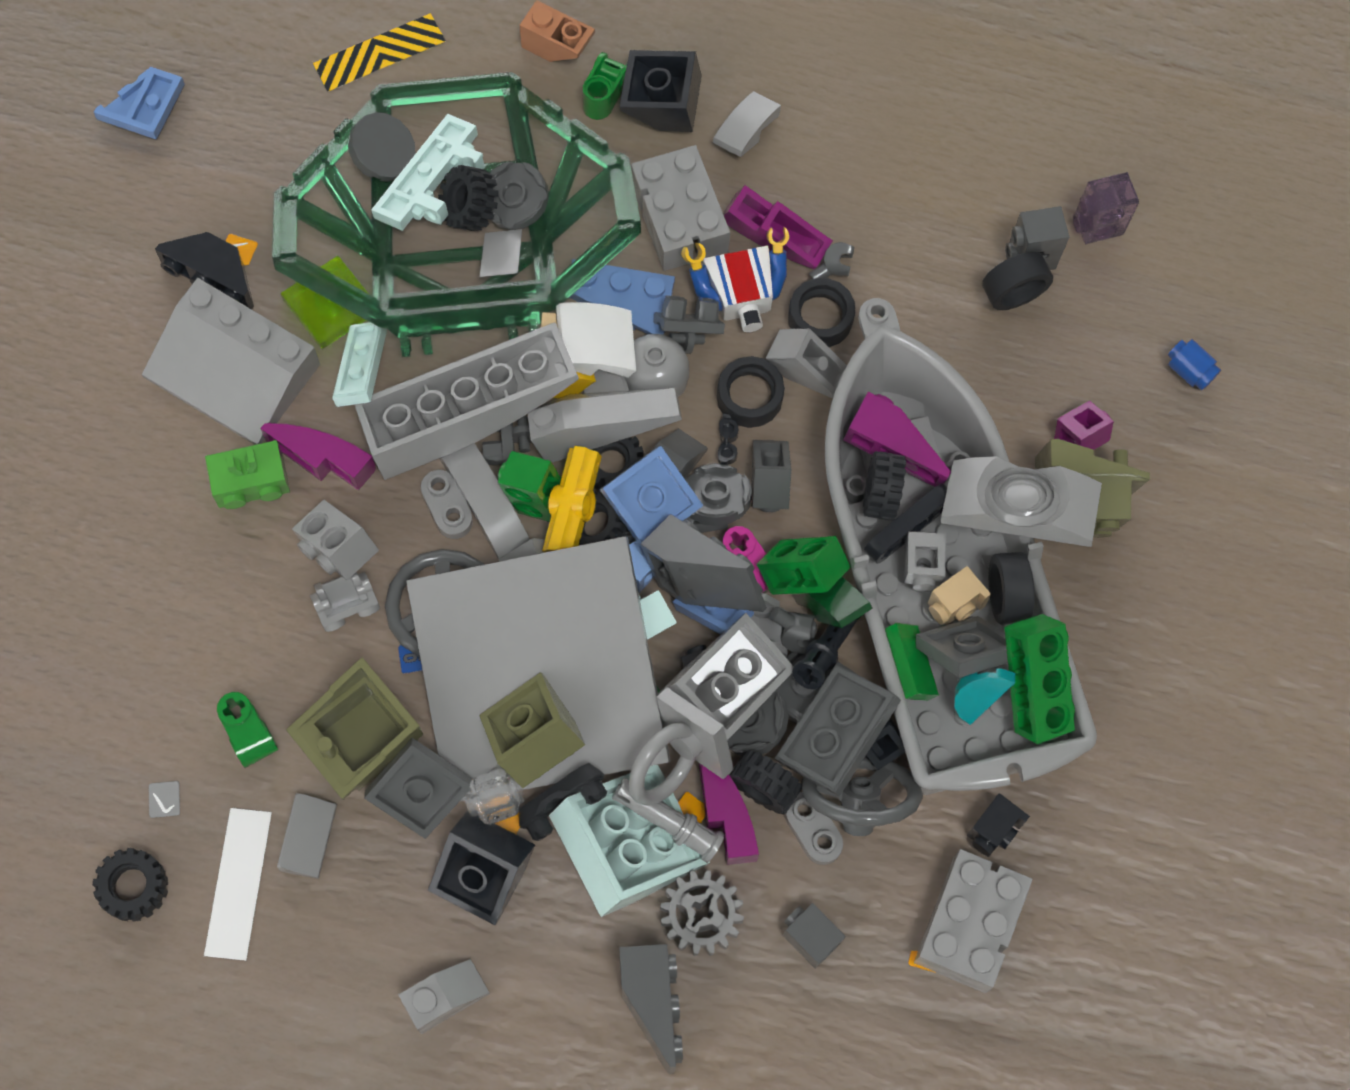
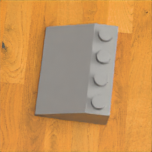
(230, 361)

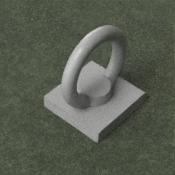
(692, 736)

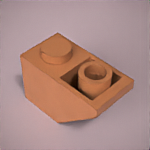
(553, 33)

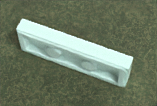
(359, 364)

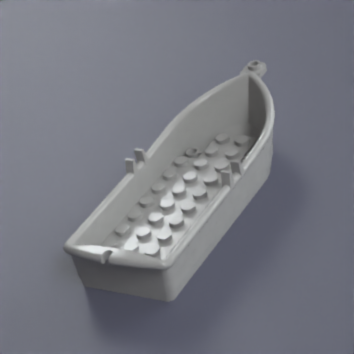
(957, 425)

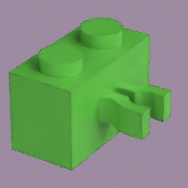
(247, 475)

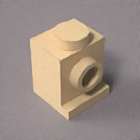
(958, 597)

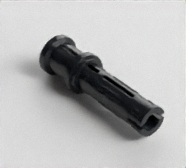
(821, 656)

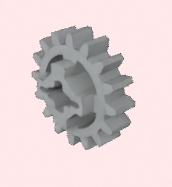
(716, 923)

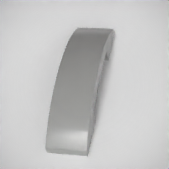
(486, 499)

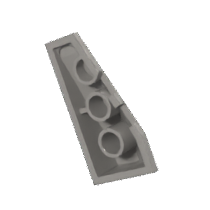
(599, 419)

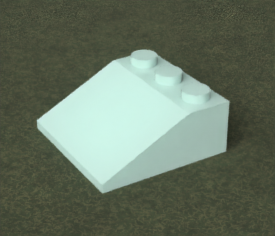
(620, 851)

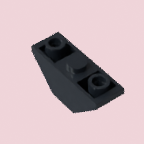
(210, 260)

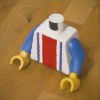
(741, 280)

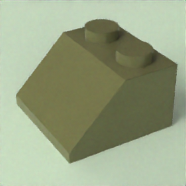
(531, 731)

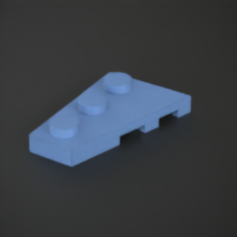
(631, 290)

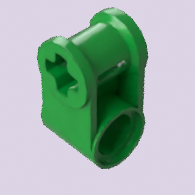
(604, 81)
(248, 733)

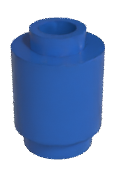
(1193, 364)

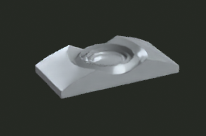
(1021, 500)

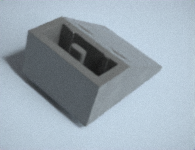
(700, 568)
(647, 993)

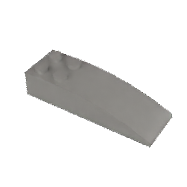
(464, 400)

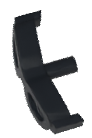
(728, 433)

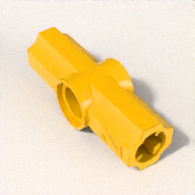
(573, 500)

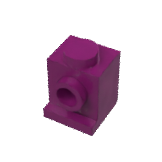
(1085, 426)

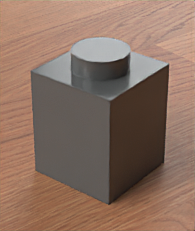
(812, 934)

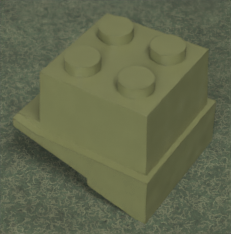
(1117, 480)
(354, 729)

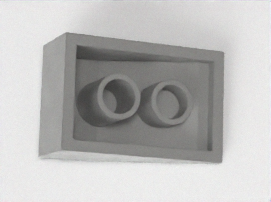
(733, 675)

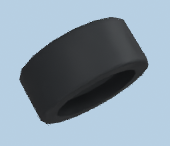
(1017, 281)
(828, 289)
(755, 367)
(1011, 587)

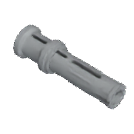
(682, 827)

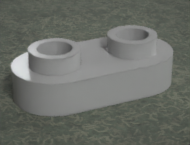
(444, 503)
(810, 829)

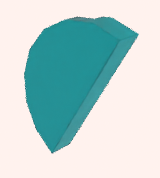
(979, 691)

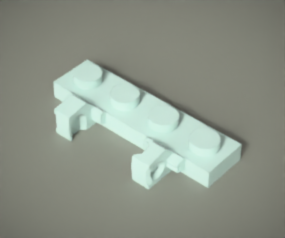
(413, 189)

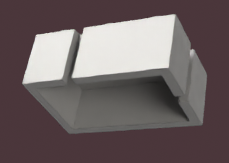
(679, 206)
(973, 921)

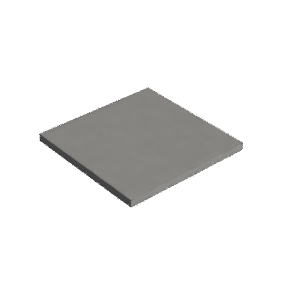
(548, 613)

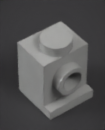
(926, 549)

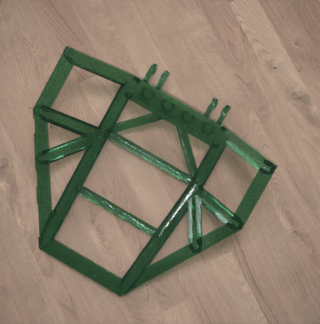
(466, 308)

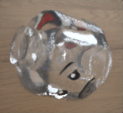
(494, 797)

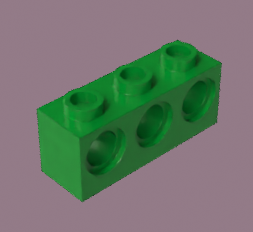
(1042, 678)

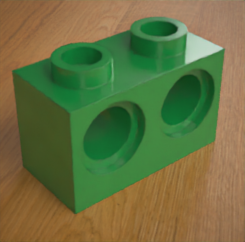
(528, 484)
(803, 565)

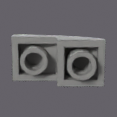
(745, 123)

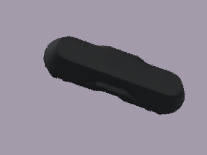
(534, 814)

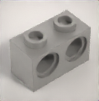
(334, 540)

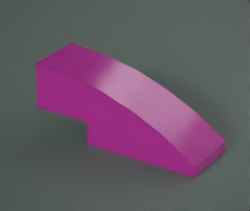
(754, 216)
(321, 453)
(728, 811)

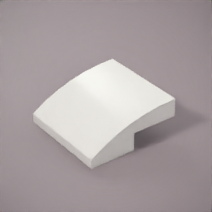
(597, 337)

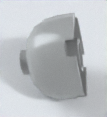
(659, 364)

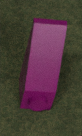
(887, 429)

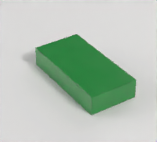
(911, 663)

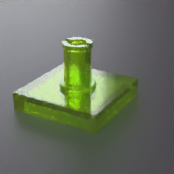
(319, 315)

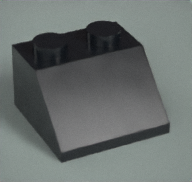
(662, 89)
(480, 867)

